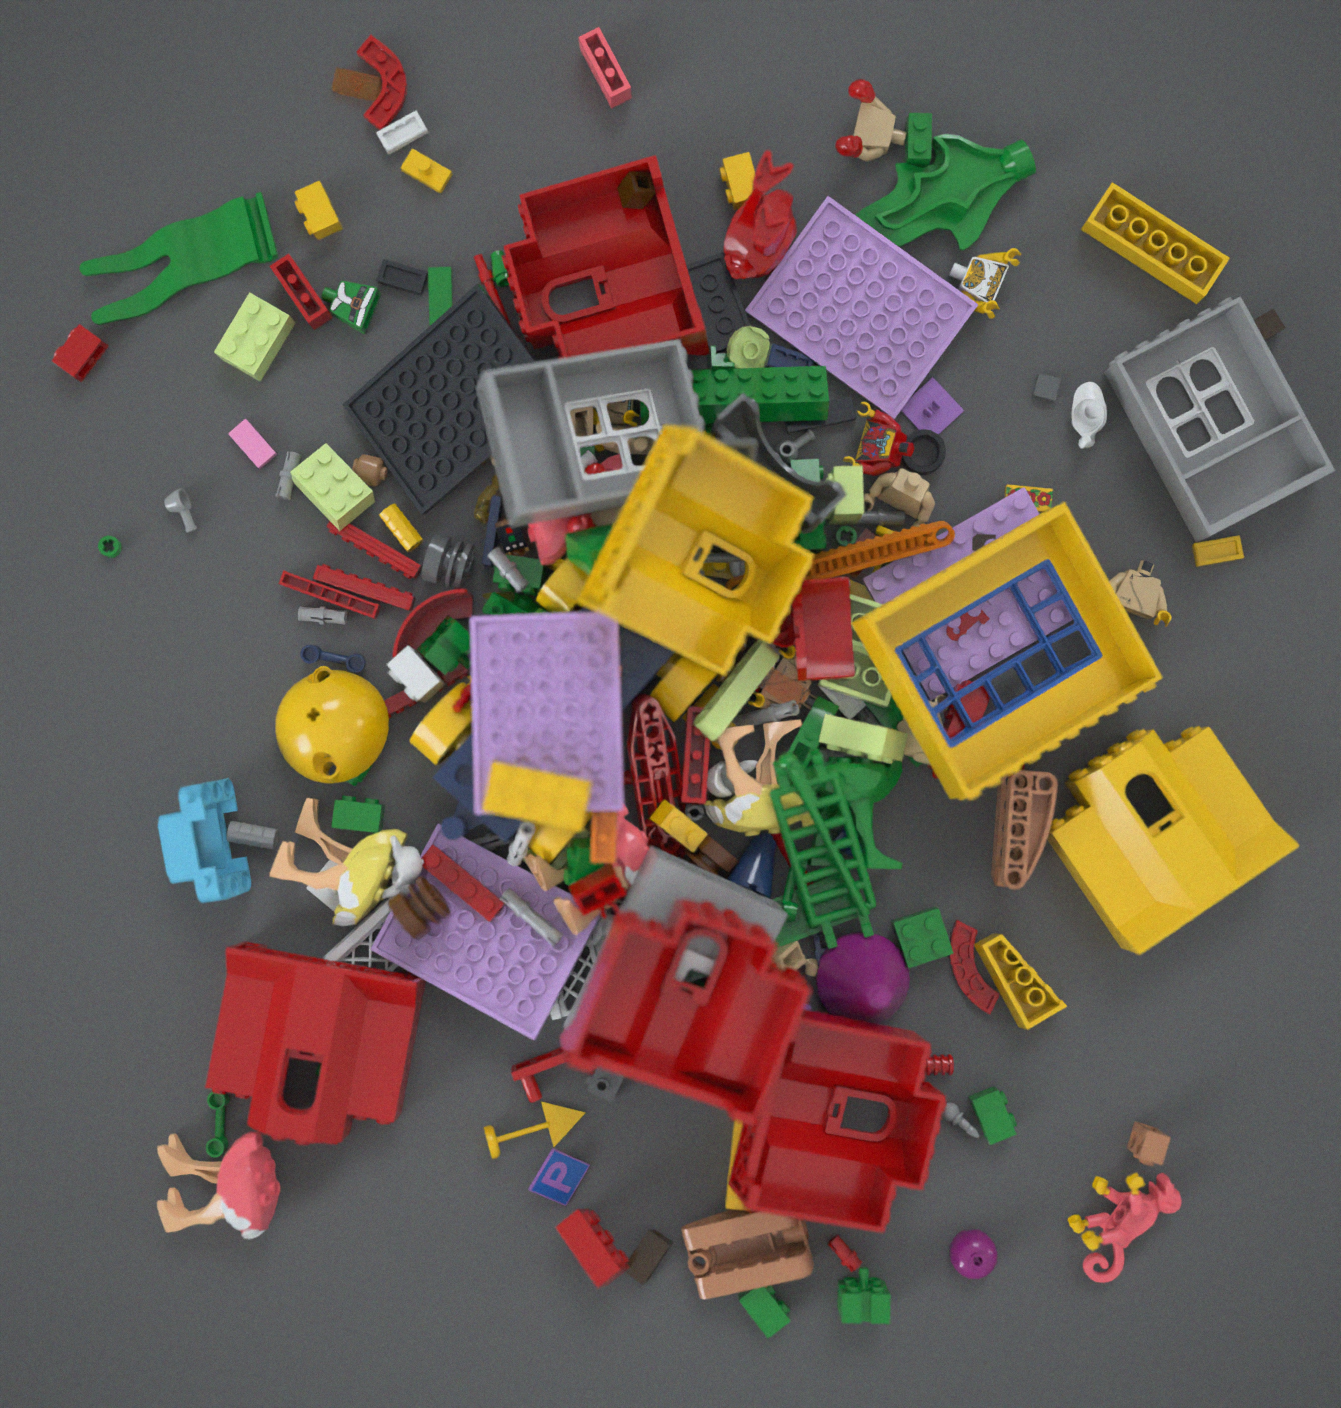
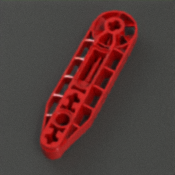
(653, 769)

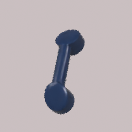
(313, 653)

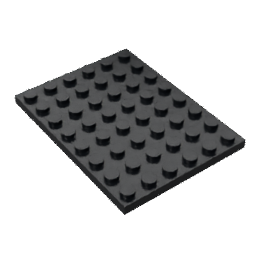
(425, 402)

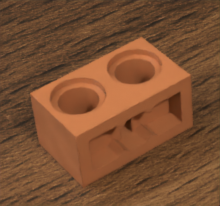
(1148, 1144)

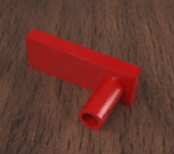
(525, 1071)

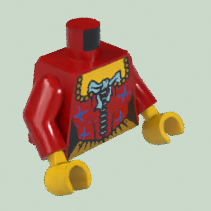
(880, 444)

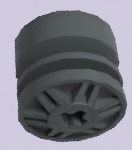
(446, 561)

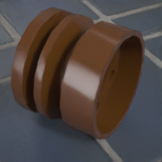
(711, 857)
(414, 911)

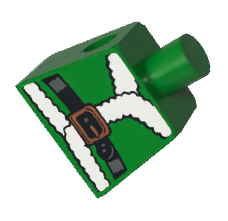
(353, 303)

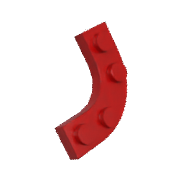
(393, 86)

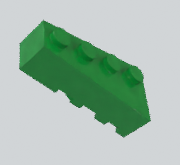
(815, 540)
(586, 546)

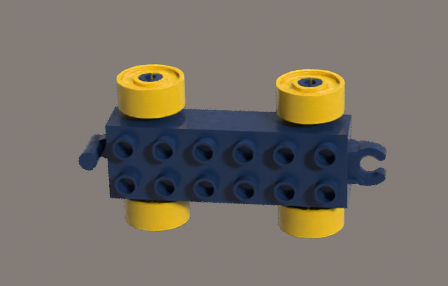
(449, 731)

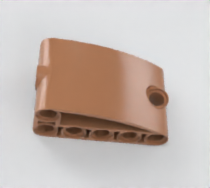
(1030, 823)
(746, 1251)

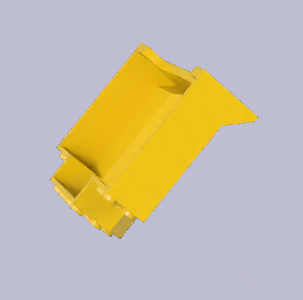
(690, 499)
(1155, 879)

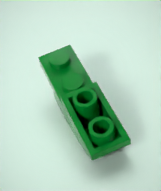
(810, 732)

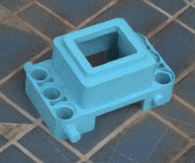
(197, 842)

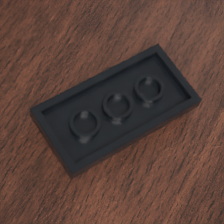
(717, 300)

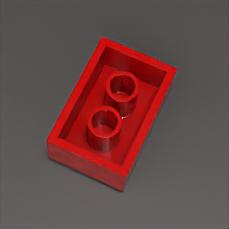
(593, 1247)

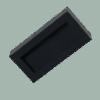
(402, 277)

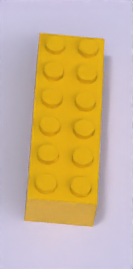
(1155, 243)

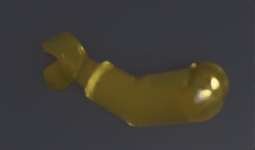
(483, 499)

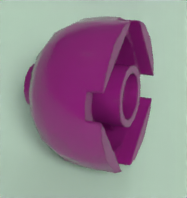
(973, 1254)

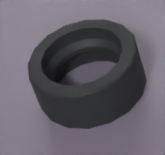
(941, 451)

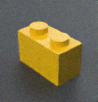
(739, 176)
(318, 210)
(678, 826)

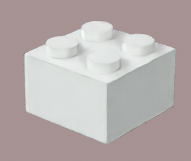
(416, 675)

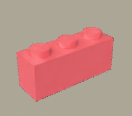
(605, 67)

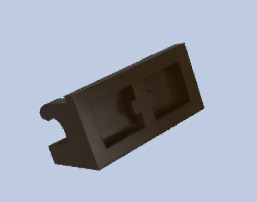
(648, 1256)

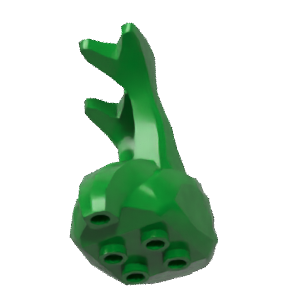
(863, 785)

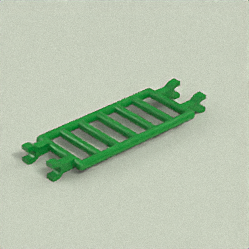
(795, 858)

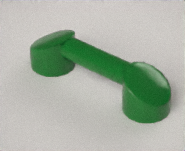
(789, 906)
(219, 1144)

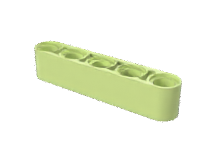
(736, 689)

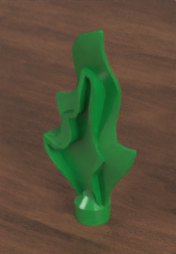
(951, 193)

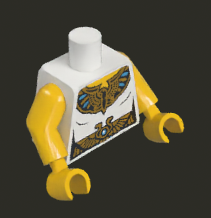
(984, 277)

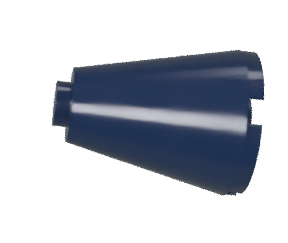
(756, 865)

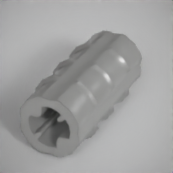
(252, 835)

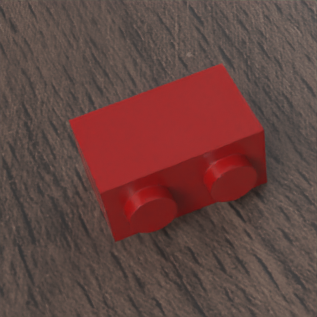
(79, 353)

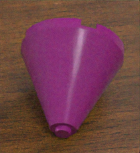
(862, 978)

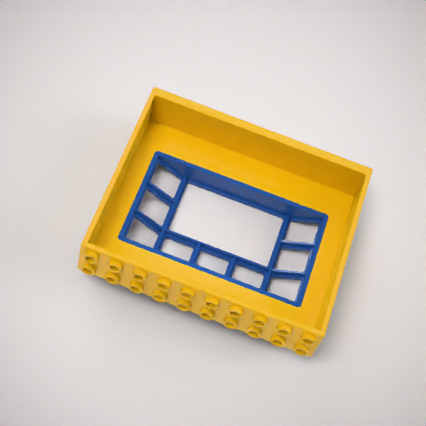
(1044, 712)

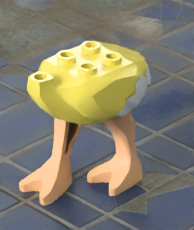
(751, 805)
(360, 870)

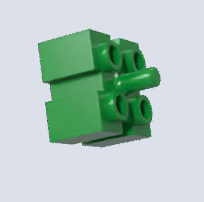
(447, 646)
(864, 1299)

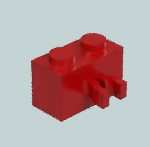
(598, 890)

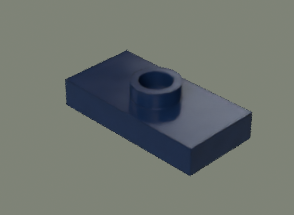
(784, 357)

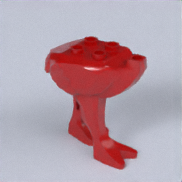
(762, 225)

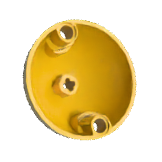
(349, 727)

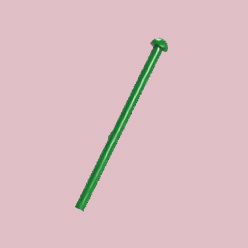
(810, 801)

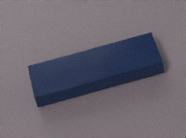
(491, 533)

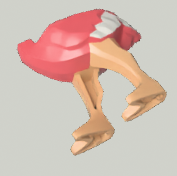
(630, 854)
(244, 1182)

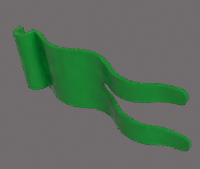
(199, 253)

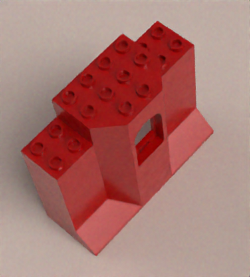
(585, 233)
(347, 1014)
(703, 1043)
(800, 1157)

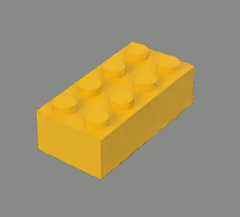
(538, 796)

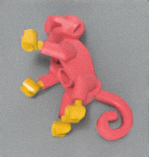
(1131, 1218)

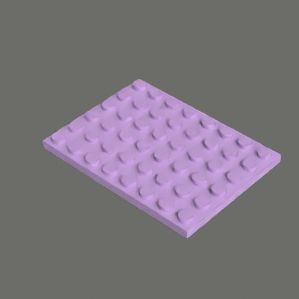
(861, 307)
(1007, 627)
(548, 700)
(494, 964)

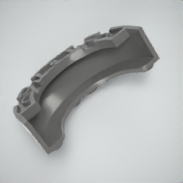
(742, 422)

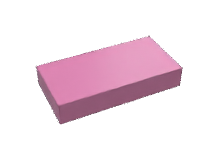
(252, 443)

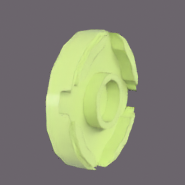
(748, 347)

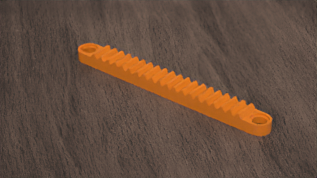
(873, 551)

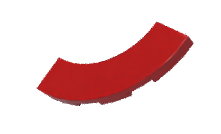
(965, 970)

